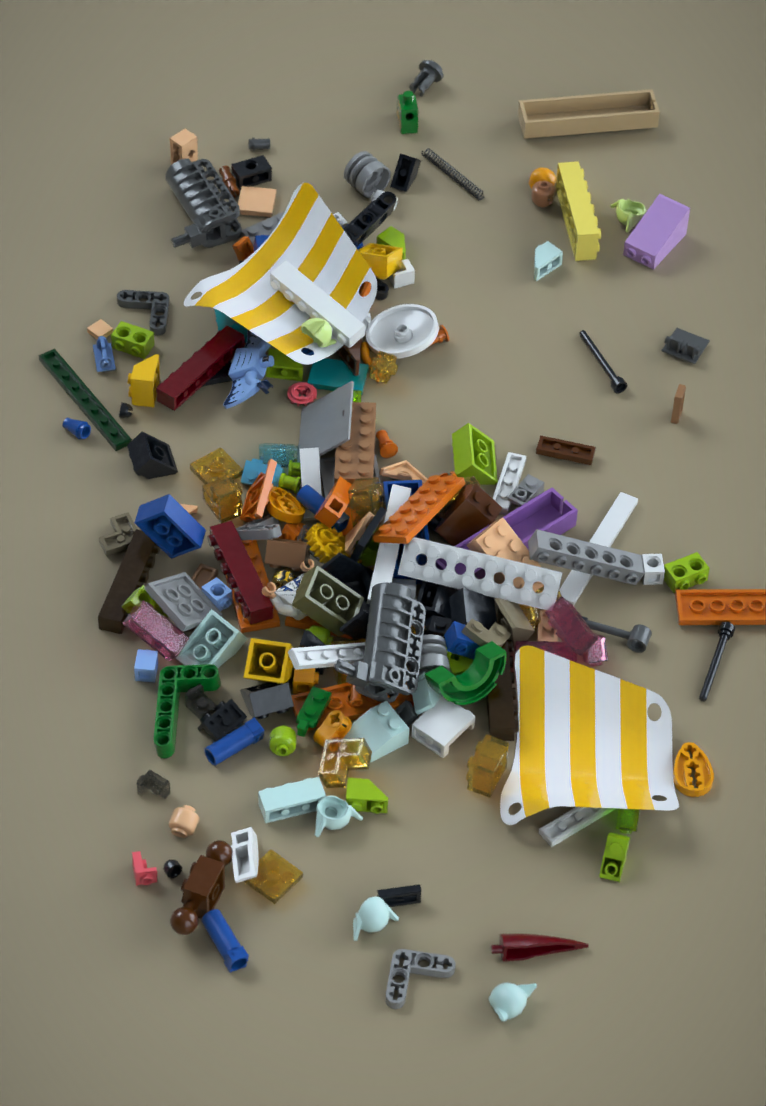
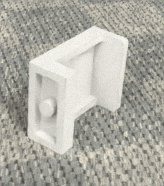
(442, 726)

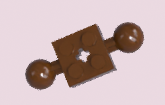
(202, 887)

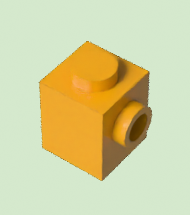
(304, 680)

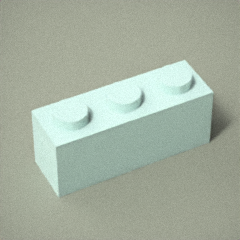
(290, 799)

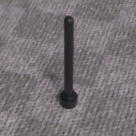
(617, 383)
(725, 631)

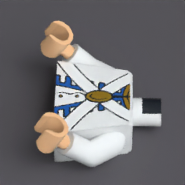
(284, 596)

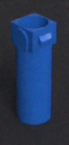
(313, 500)
(234, 742)
(232, 952)

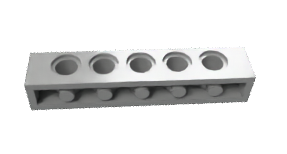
(586, 557)

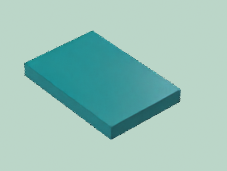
(332, 374)

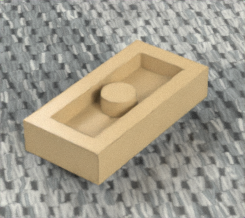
(545, 631)

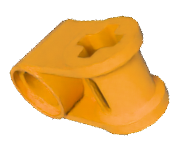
(332, 729)

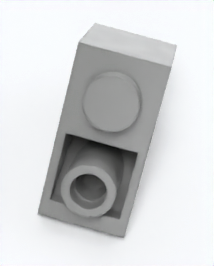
(526, 490)

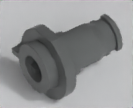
(429, 73)

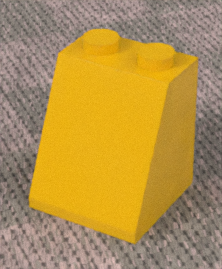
(269, 661)

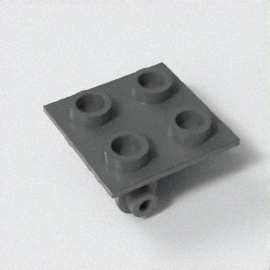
(685, 345)

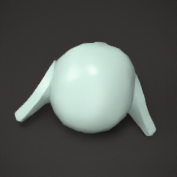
(333, 814)
(372, 916)
(510, 999)

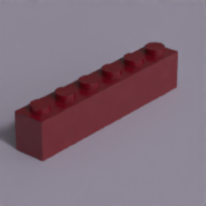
(199, 368)
(240, 572)

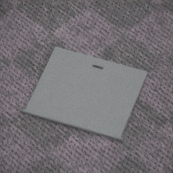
(327, 421)

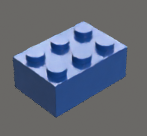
(170, 526)

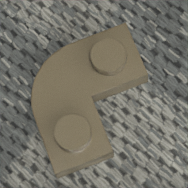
(121, 538)
(482, 636)

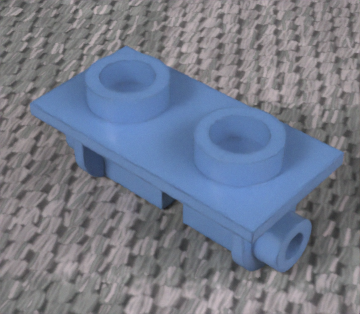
(103, 355)

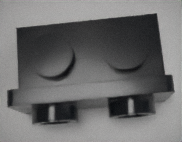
(223, 721)

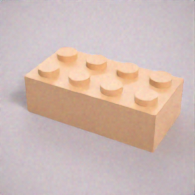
(503, 542)

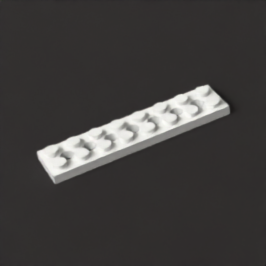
(491, 564)

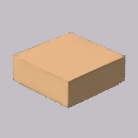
(100, 328)

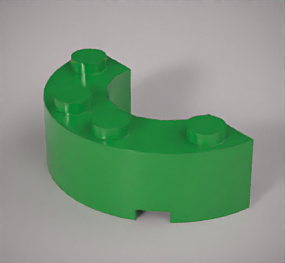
(475, 681)

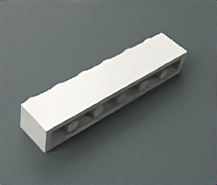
(317, 303)

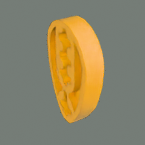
(284, 506)
(682, 771)

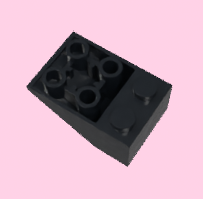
(436, 599)

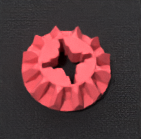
(302, 388)

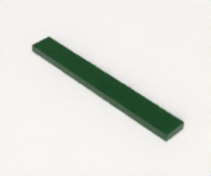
(85, 399)

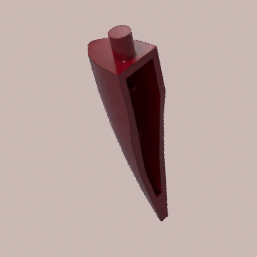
(526, 946)

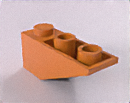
(335, 503)

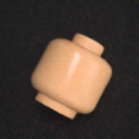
(183, 821)

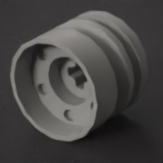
(366, 174)
(432, 654)

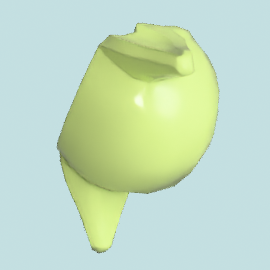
(629, 212)
(319, 331)

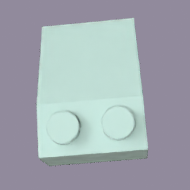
(212, 642)
(381, 729)

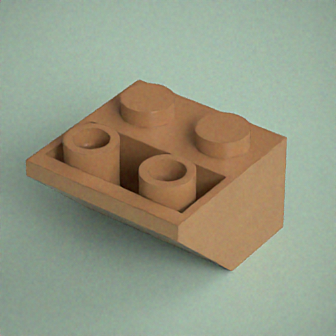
(287, 553)

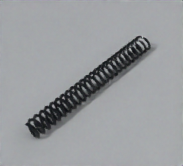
(451, 176)

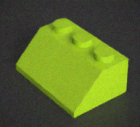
(474, 455)

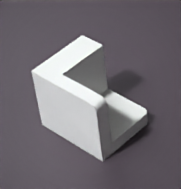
(403, 277)

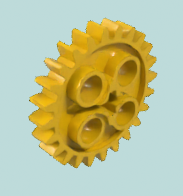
(326, 542)

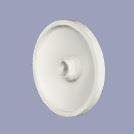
(402, 330)

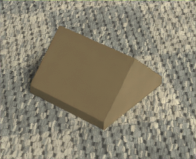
(514, 620)

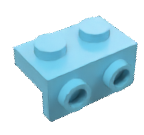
(253, 469)

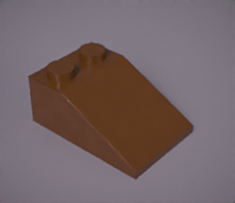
(467, 515)

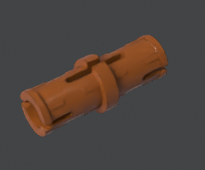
(229, 180)

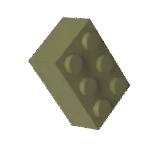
(326, 600)

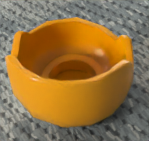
(542, 174)

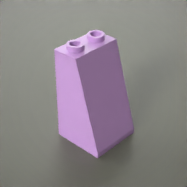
(657, 232)

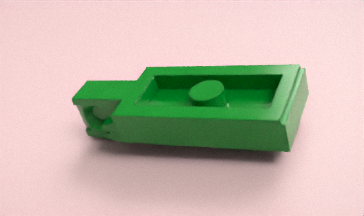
(312, 710)

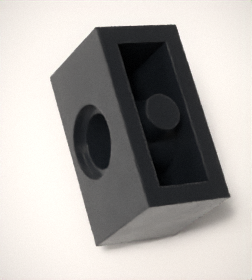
(252, 172)

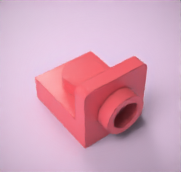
(142, 874)

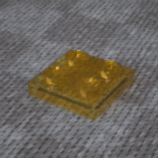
(215, 466)
(274, 877)

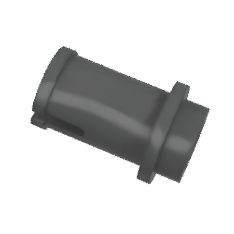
(259, 143)

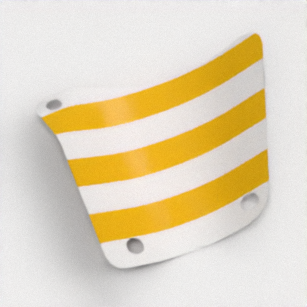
(315, 246)
(585, 740)

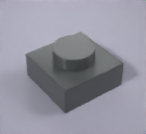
(407, 712)

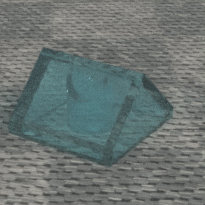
(278, 452)

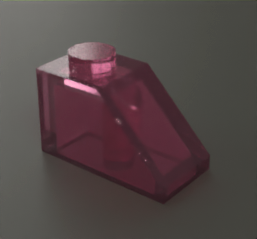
(597, 652)

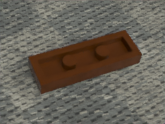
(565, 450)

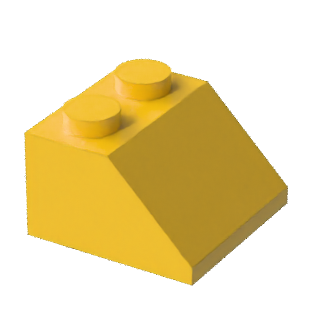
(382, 259)
(144, 382)

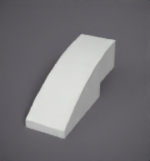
(245, 854)

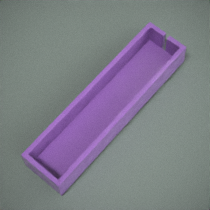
(539, 513)

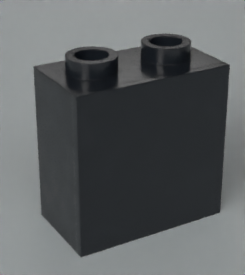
(470, 604)

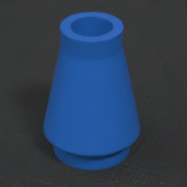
(78, 428)

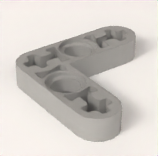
(260, 529)
(411, 966)

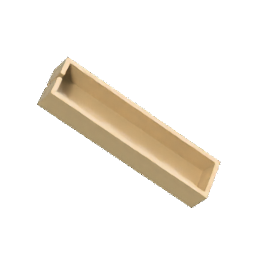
(588, 113)

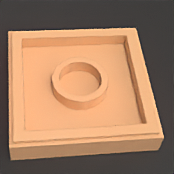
(257, 201)

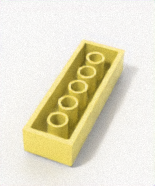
(577, 211)

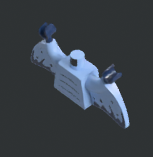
(247, 370)

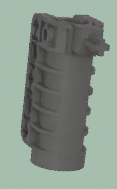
(203, 204)
(389, 645)

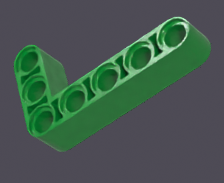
(172, 682)

